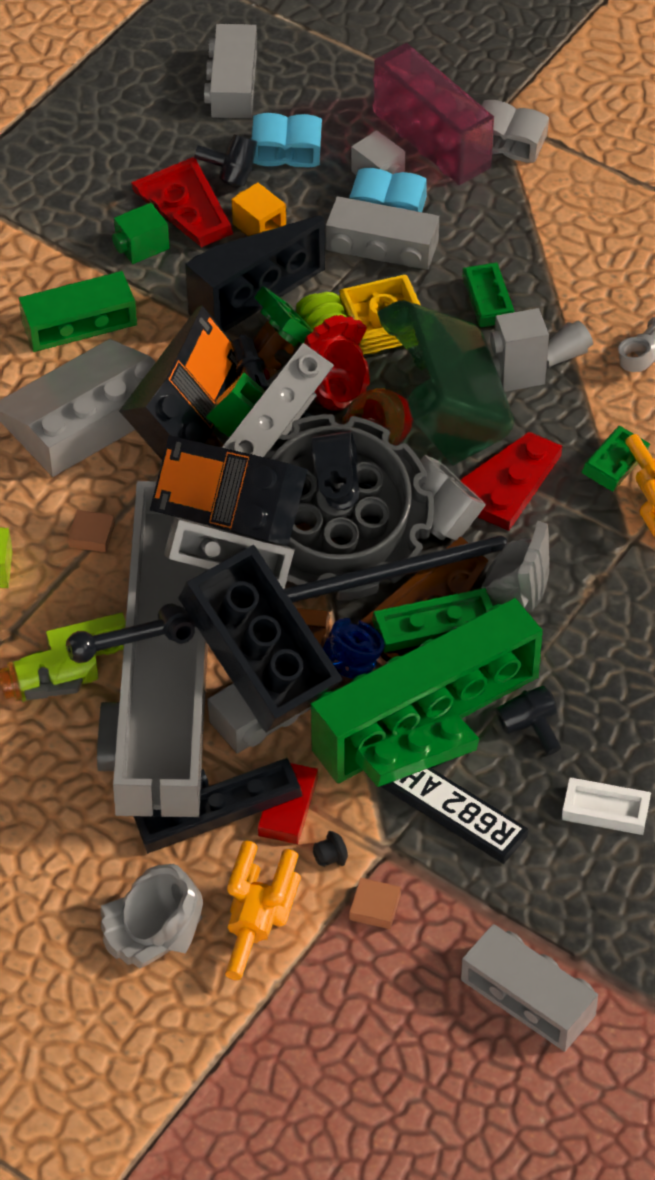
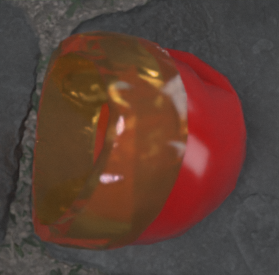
(384, 409)

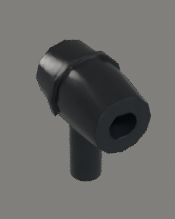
(235, 163)
(529, 710)

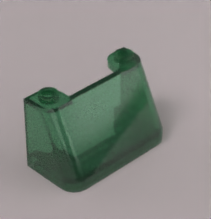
(464, 399)

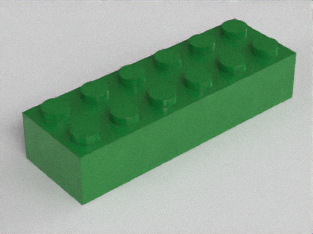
(439, 678)

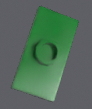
(487, 292)
(612, 460)

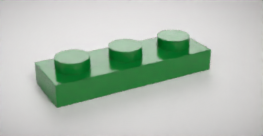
(283, 317)
(429, 619)
(416, 750)

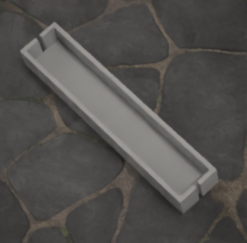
(160, 683)

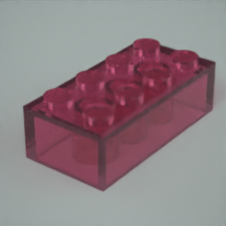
(433, 113)

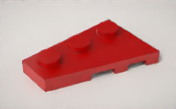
(186, 201)
(512, 478)

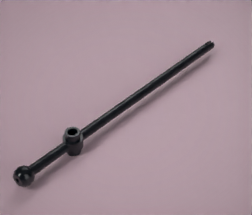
(178, 626)

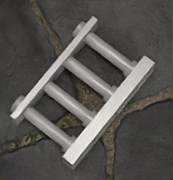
(281, 403)

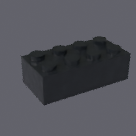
(259, 637)

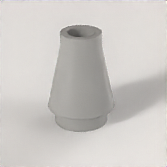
(568, 343)

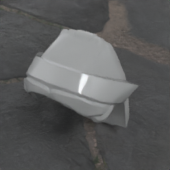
(520, 570)
(153, 916)

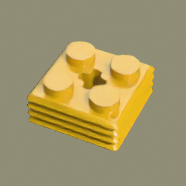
(367, 299)

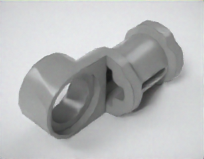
(643, 346)

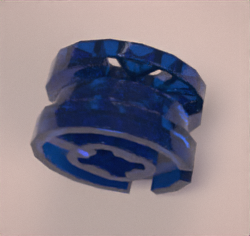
(353, 647)

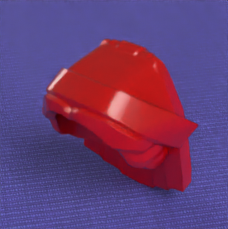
(339, 343)

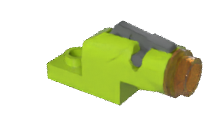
(53, 670)

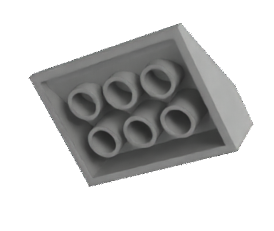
(76, 405)

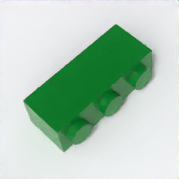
(78, 311)

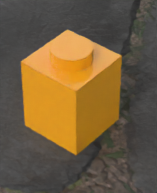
(257, 210)

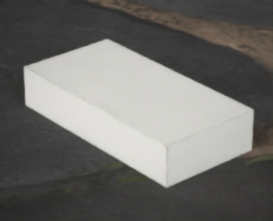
(606, 806)

